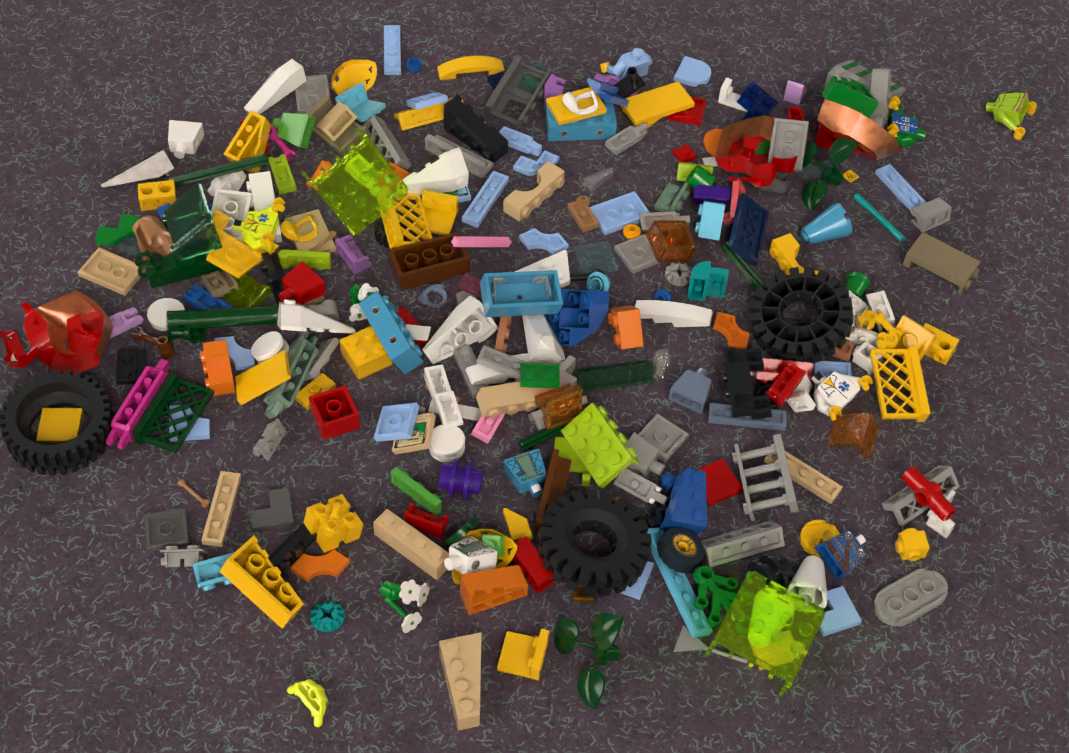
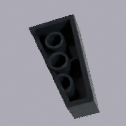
(473, 130)

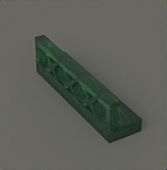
(614, 375)

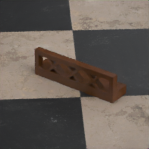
(554, 484)

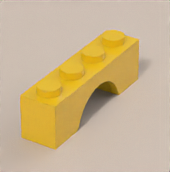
(785, 251)

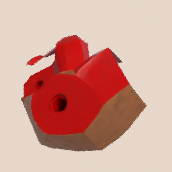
(845, 122)
(747, 136)
(50, 325)

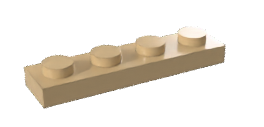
(809, 478)
(221, 509)

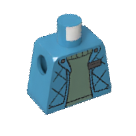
(526, 472)

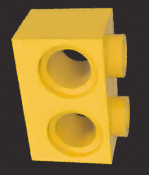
(156, 194)
(942, 345)

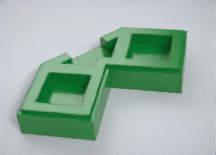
(112, 236)

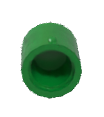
(700, 176)

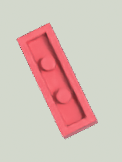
(737, 189)

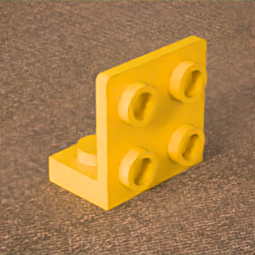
(440, 211)
(523, 654)

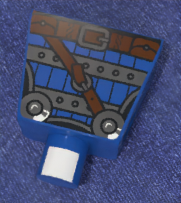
(842, 553)

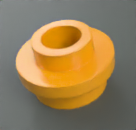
(631, 231)

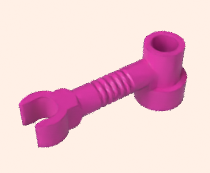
(287, 151)

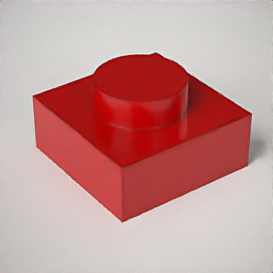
(684, 154)

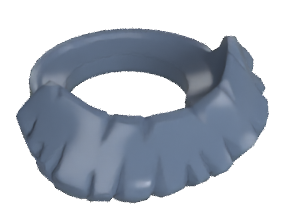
(438, 288)

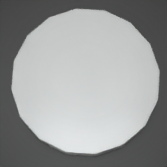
(157, 312)

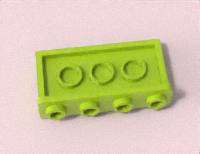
(599, 444)

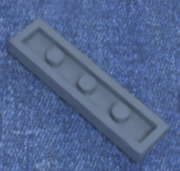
(723, 415)

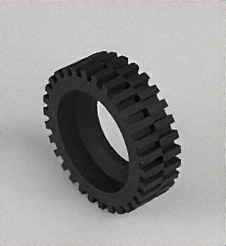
(50, 393)

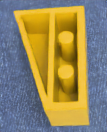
(249, 140)

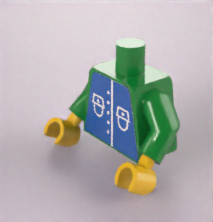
(902, 126)

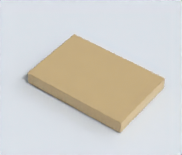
(306, 228)
(110, 271)

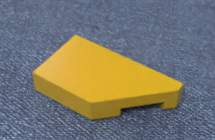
(517, 525)

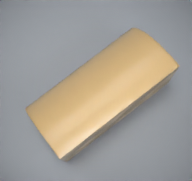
(336, 121)

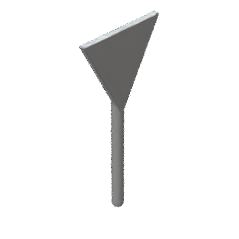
(687, 643)

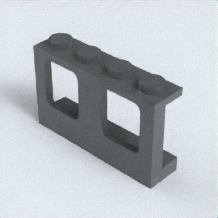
(508, 90)

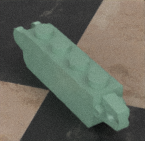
(300, 356)

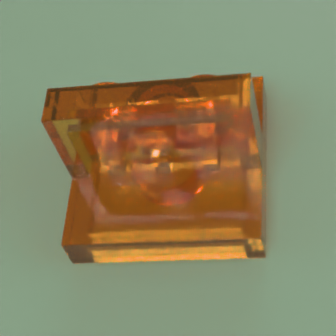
(560, 405)

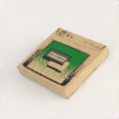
(420, 437)

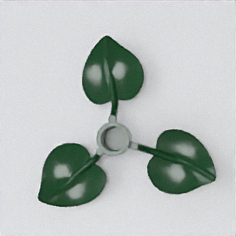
(840, 151)
(605, 630)

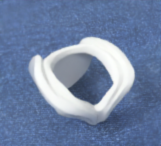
(571, 103)

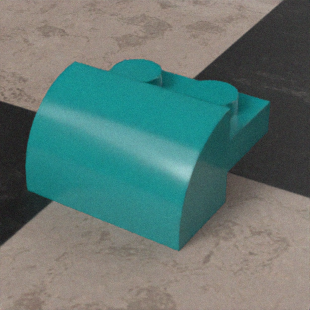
(707, 281)

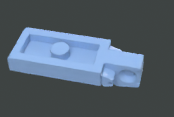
(521, 141)

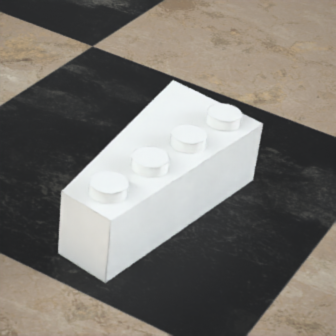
(262, 194)

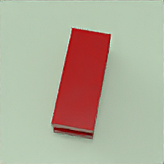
(531, 565)

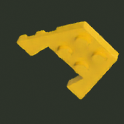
(235, 255)

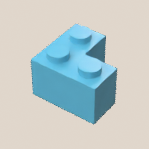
(711, 220)

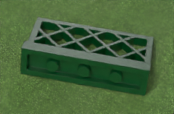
(157, 408)

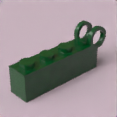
(169, 270)

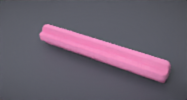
(480, 241)

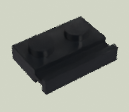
(130, 365)

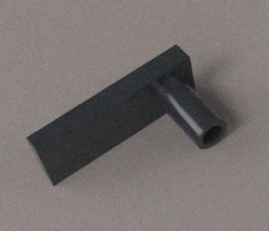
(629, 84)

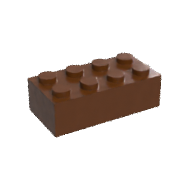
(428, 261)

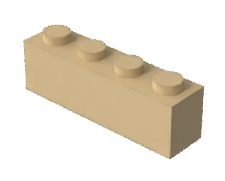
(507, 399)
(411, 543)

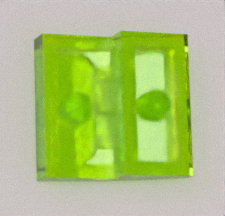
(249, 293)

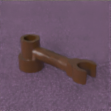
(164, 346)

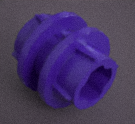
(461, 478)

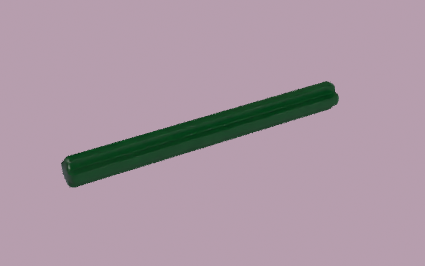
(220, 170)

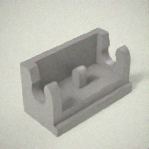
(931, 214)

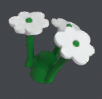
(408, 592)

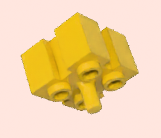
(333, 523)

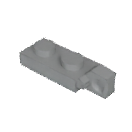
(626, 138)
(647, 219)
(640, 487)

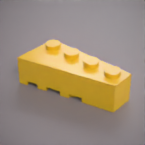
(261, 582)

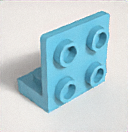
(358, 102)

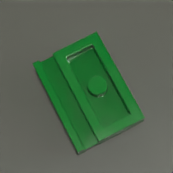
(540, 375)

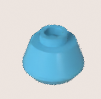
(602, 284)

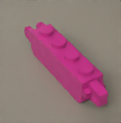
(137, 403)

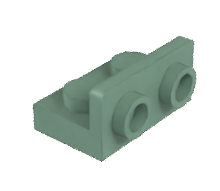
(672, 198)

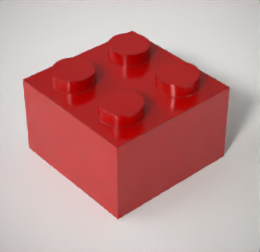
(334, 412)

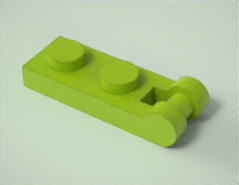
(282, 174)
(312, 259)

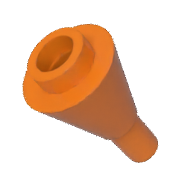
(326, 165)

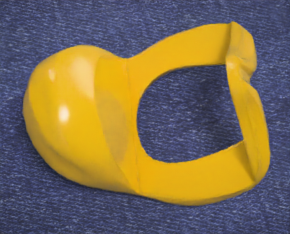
(290, 229)

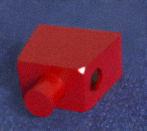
(302, 285)

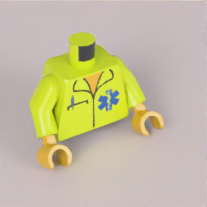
(260, 226)

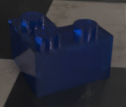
(756, 102)

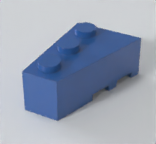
(687, 502)

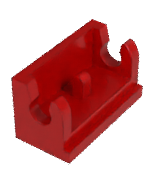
(785, 384)
(426, 522)

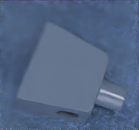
(691, 389)

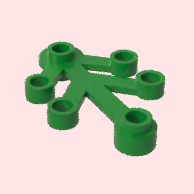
(719, 596)

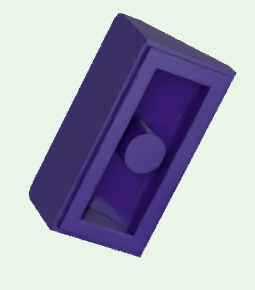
(711, 193)

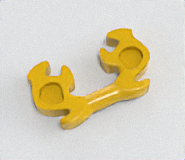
(884, 340)

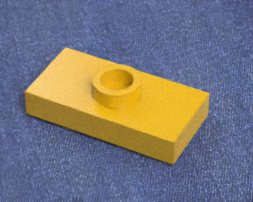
(318, 385)

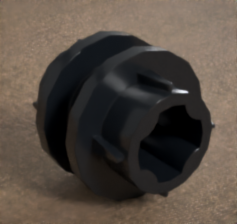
(773, 568)

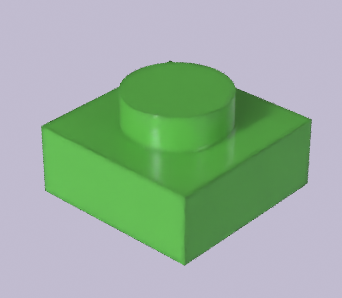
(495, 542)

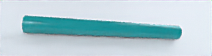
(882, 220)

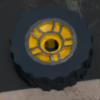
(680, 550)

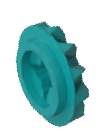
(327, 624)

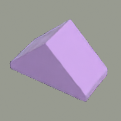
(794, 92)

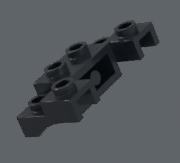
(738, 377)

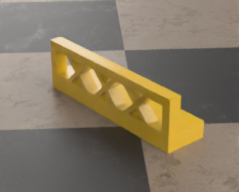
(414, 118)

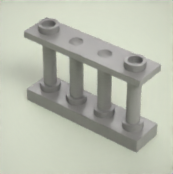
(785, 481)

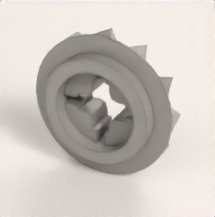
(672, 275)

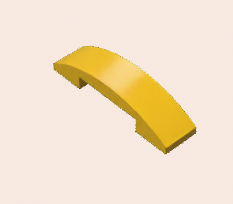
(470, 64)

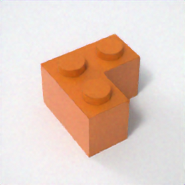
(627, 326)
(217, 367)

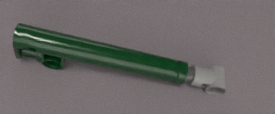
(192, 324)

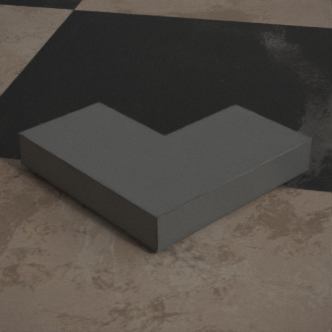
(278, 515)

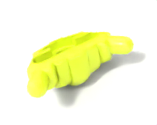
(313, 698)

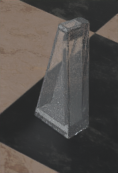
(595, 180)

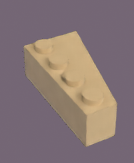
(463, 677)

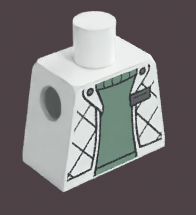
(470, 556)

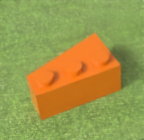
(492, 588)

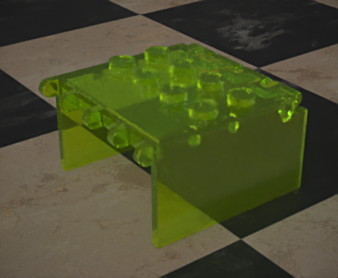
(359, 185)
(769, 628)

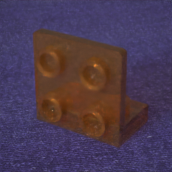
(854, 430)

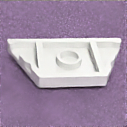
(555, 262)

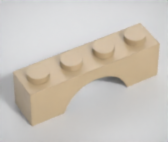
(521, 203)

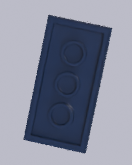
(748, 229)

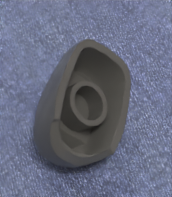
(780, 185)

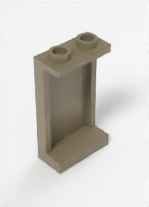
(349, 136)
(943, 261)

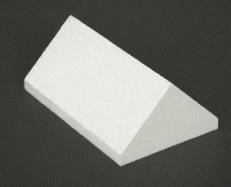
(233, 204)

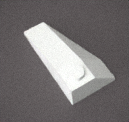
(277, 86)
(442, 176)
(299, 318)
(461, 328)
(541, 341)

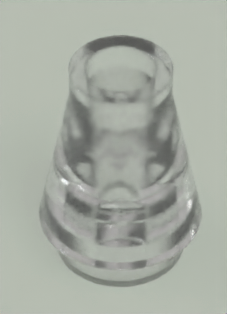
(661, 361)

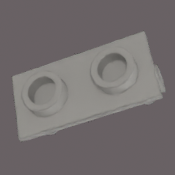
(272, 436)
(174, 555)

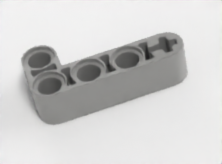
(881, 91)

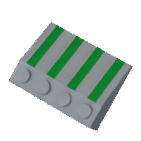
(855, 71)

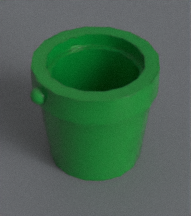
(857, 283)

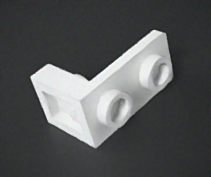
(727, 96)
(800, 398)
(942, 527)

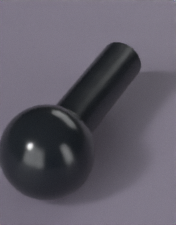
(583, 276)

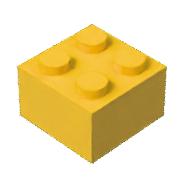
(364, 352)

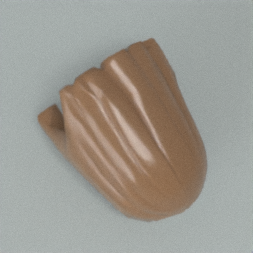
(152, 236)

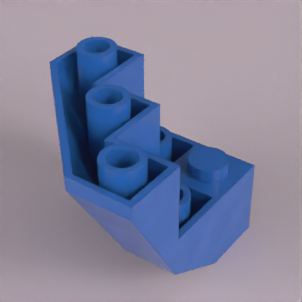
(579, 315)

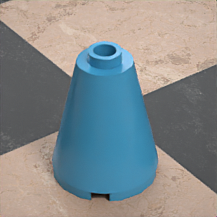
(827, 226)

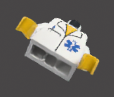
(837, 391)

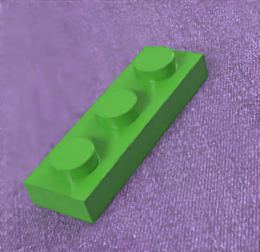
(416, 491)

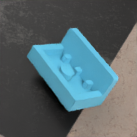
(208, 573)

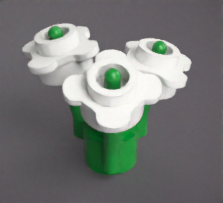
(358, 295)

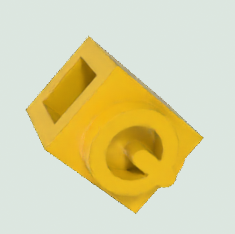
(912, 544)

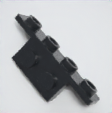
(273, 273)
(292, 548)

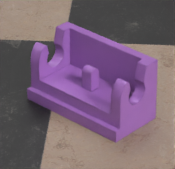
(552, 88)
(351, 254)

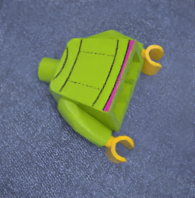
(1010, 111)

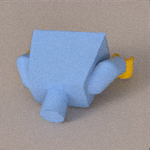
(635, 58)

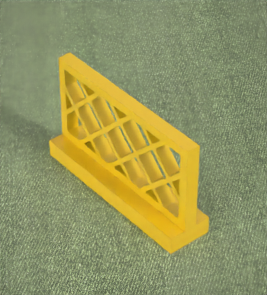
(392, 219)
(915, 384)

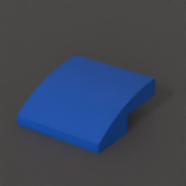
(607, 92)

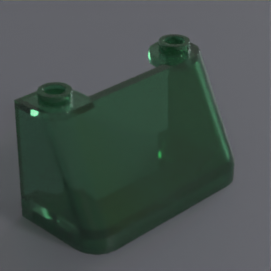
(191, 225)

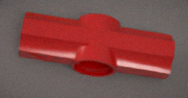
(928, 493)

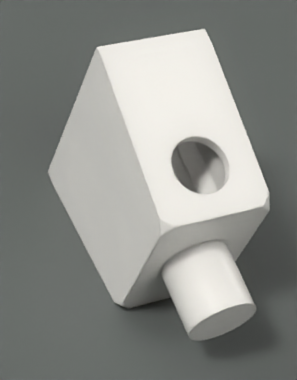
(184, 137)

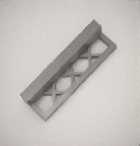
(387, 141)
(474, 162)
(907, 495)
(742, 543)

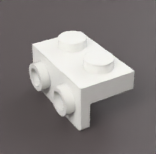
(227, 182)

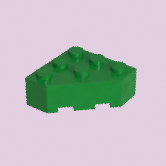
(851, 94)

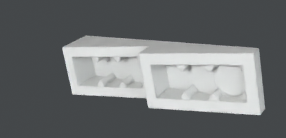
(442, 396)

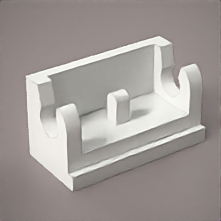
(879, 301)

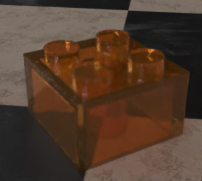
(671, 241)

